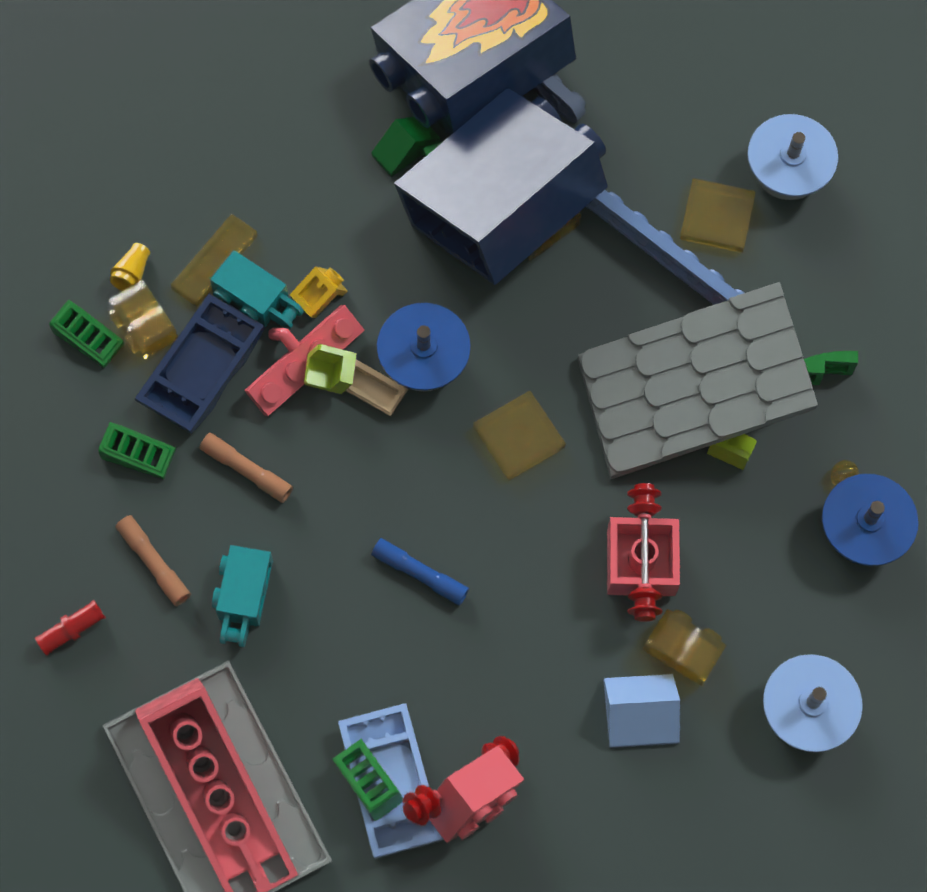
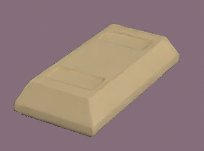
(376, 388)

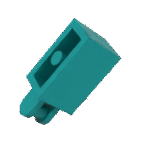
(254, 291)
(242, 591)

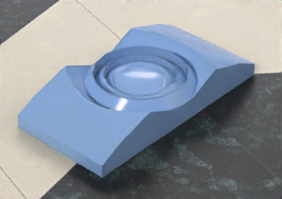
(394, 745)

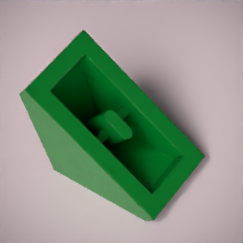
(403, 144)

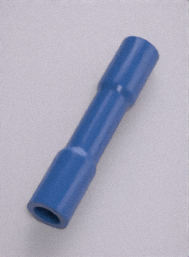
(437, 581)

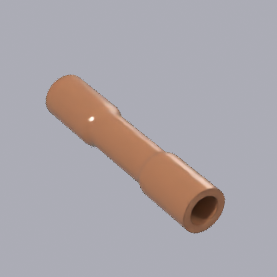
(262, 478)
(165, 577)

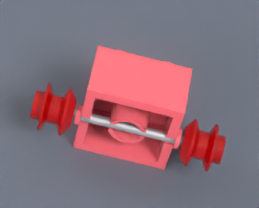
(643, 554)
(469, 794)

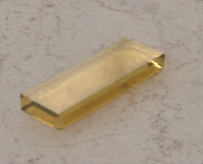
(194, 280)

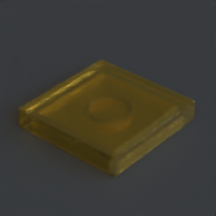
(717, 215)
(519, 435)

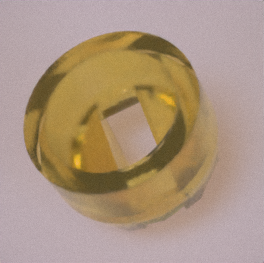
(843, 465)

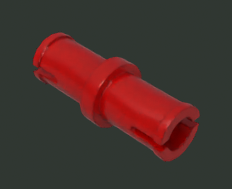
(70, 627)

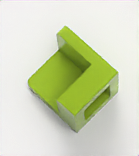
(330, 368)
(734, 450)

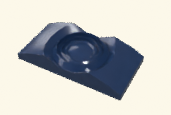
(200, 364)

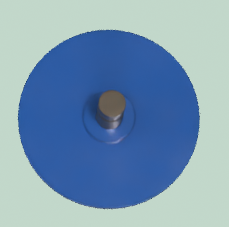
(423, 346)
(870, 519)

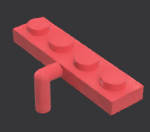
(288, 372)

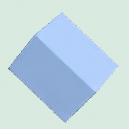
(642, 710)

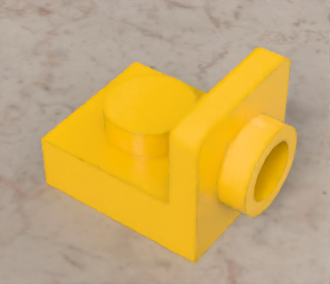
(318, 290)

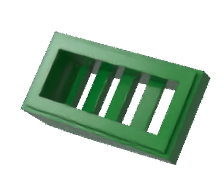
(66, 315)
(128, 435)
(379, 799)

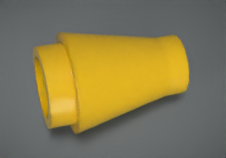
(130, 267)

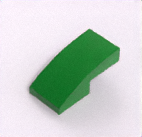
(831, 363)

